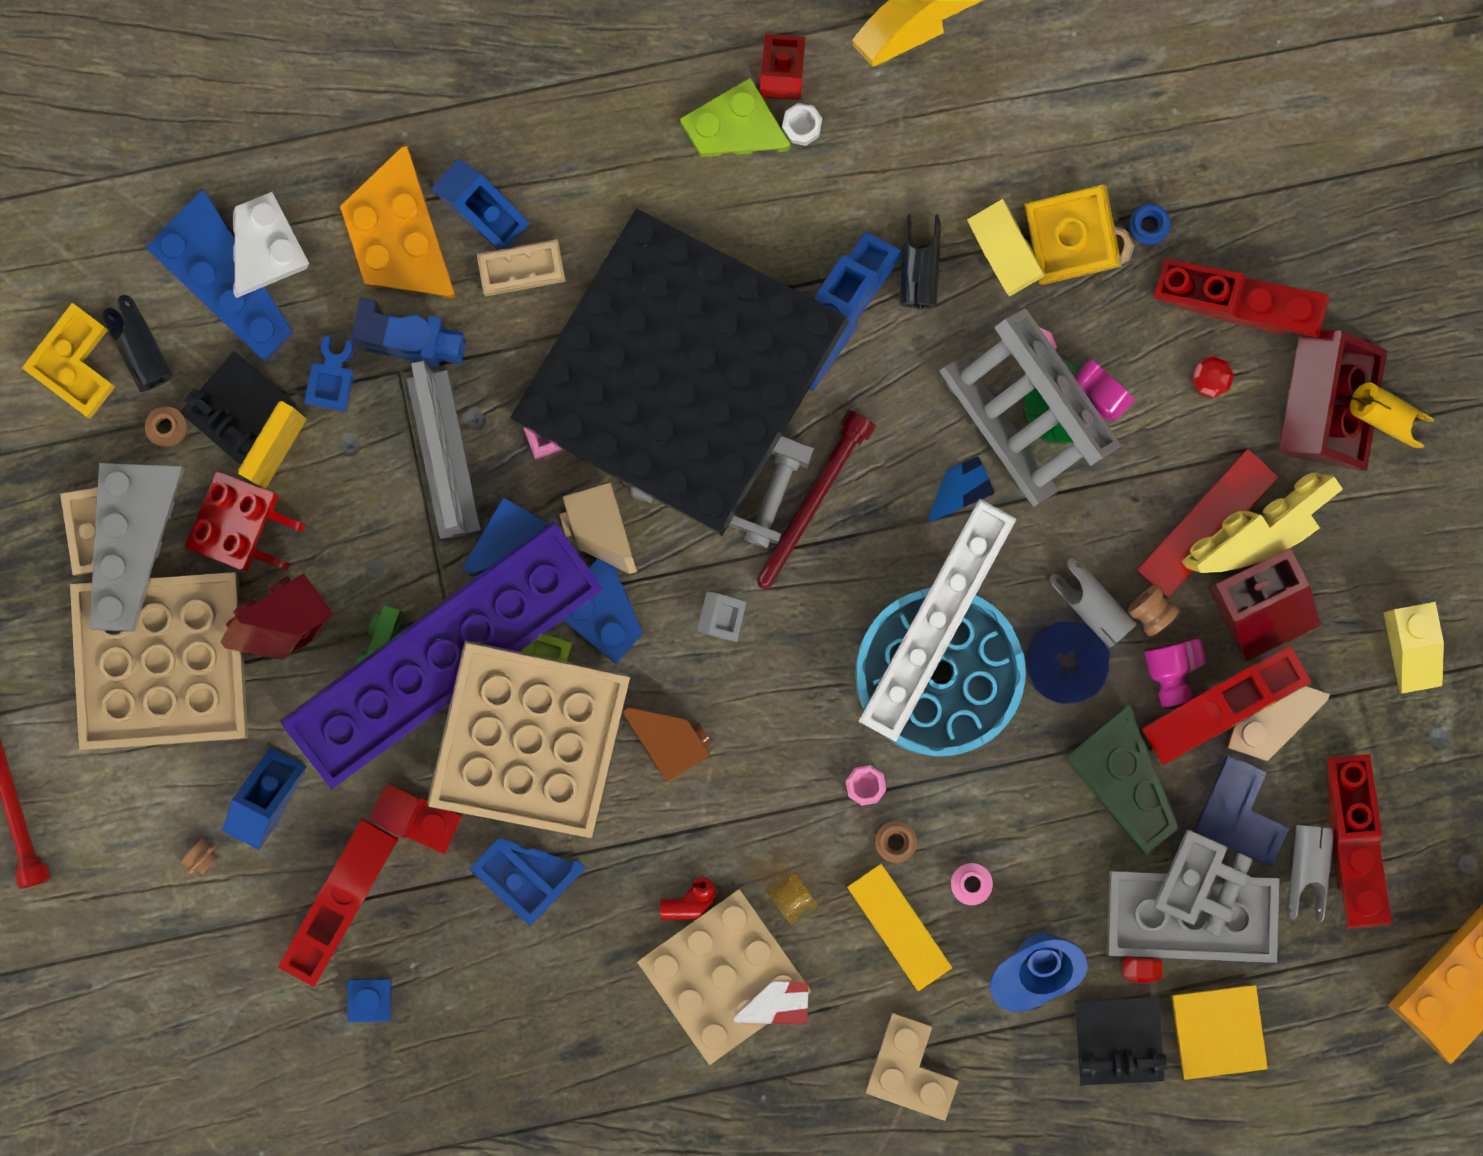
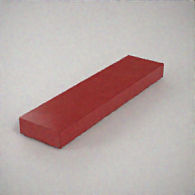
(1231, 493)

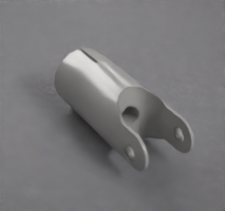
(1094, 604)
(1311, 865)

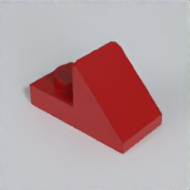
(782, 67)
(413, 818)

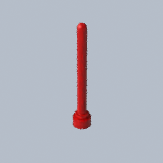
(30, 868)

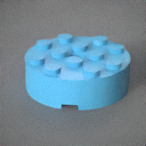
(983, 683)

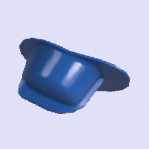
(1037, 972)

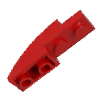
(1240, 299)
(1226, 705)
(1357, 842)
(338, 902)

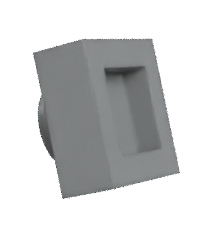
(721, 616)

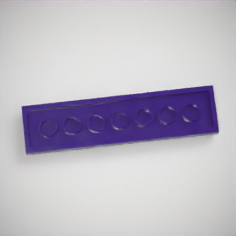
(418, 667)

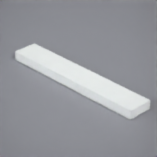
(937, 620)

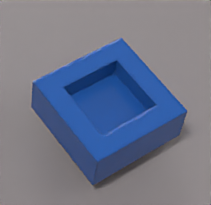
(370, 1000)

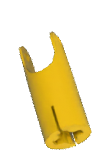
(1387, 412)

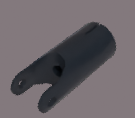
(920, 270)
(137, 345)

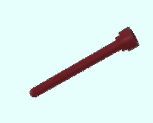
(853, 432)

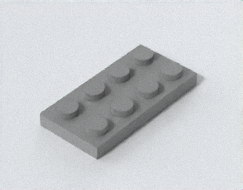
(1144, 931)

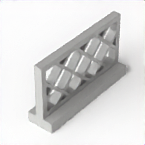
(443, 452)

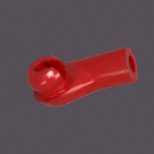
(693, 903)

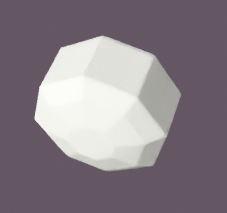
(802, 124)

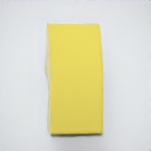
(1006, 247)

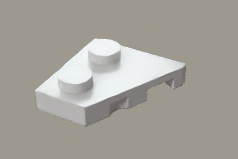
(263, 245)

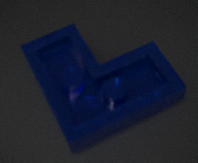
(1229, 816)

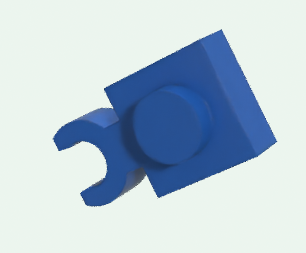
(330, 383)

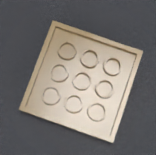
(166, 677)
(528, 739)

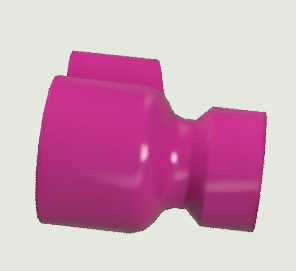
(1103, 391)
(1170, 666)

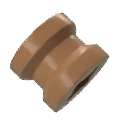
(1153, 610)

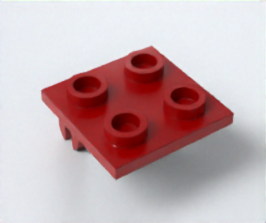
(233, 522)

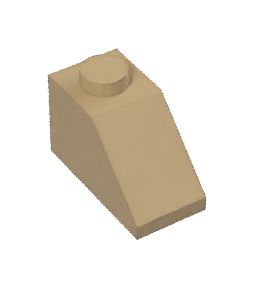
(598, 526)

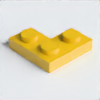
(61, 359)

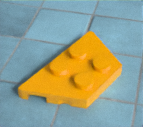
(395, 232)

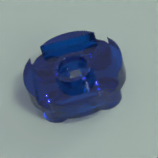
(1044, 668)

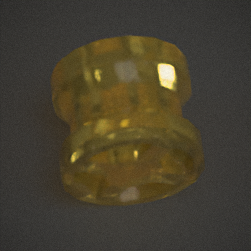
(793, 899)

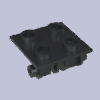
(233, 406)
(1120, 1041)

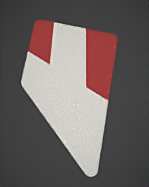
(778, 1005)

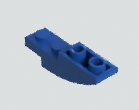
(853, 286)

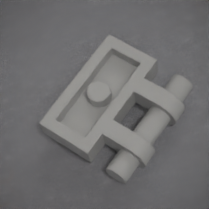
(1191, 879)

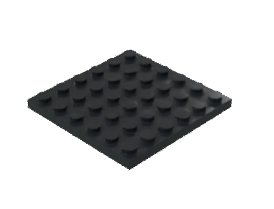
(679, 371)

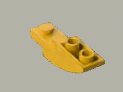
(904, 25)

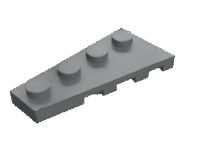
(128, 535)

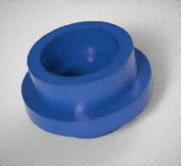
(1152, 212)

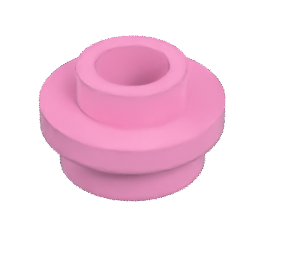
(959, 877)

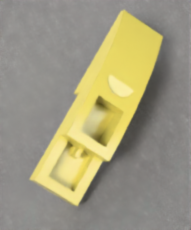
(1255, 538)

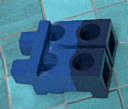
(406, 337)

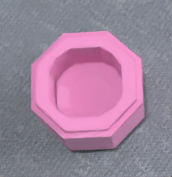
(865, 785)

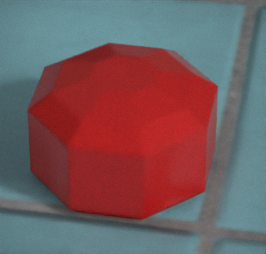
(1212, 377)
(1141, 969)

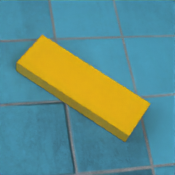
(899, 927)

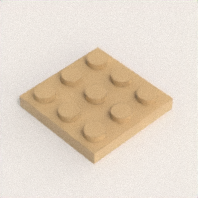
(716, 971)

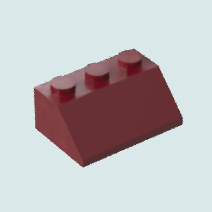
(1318, 411)

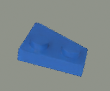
(608, 616)
(525, 877)

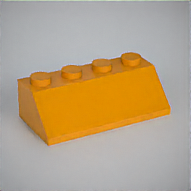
(1447, 993)

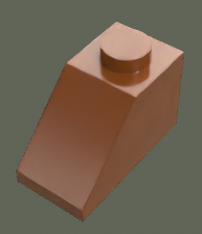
(669, 741)

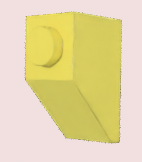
(1416, 646)

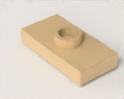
(521, 267)

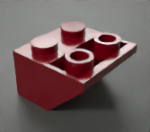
(1266, 604)
(279, 622)

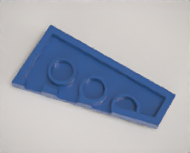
(200, 254)

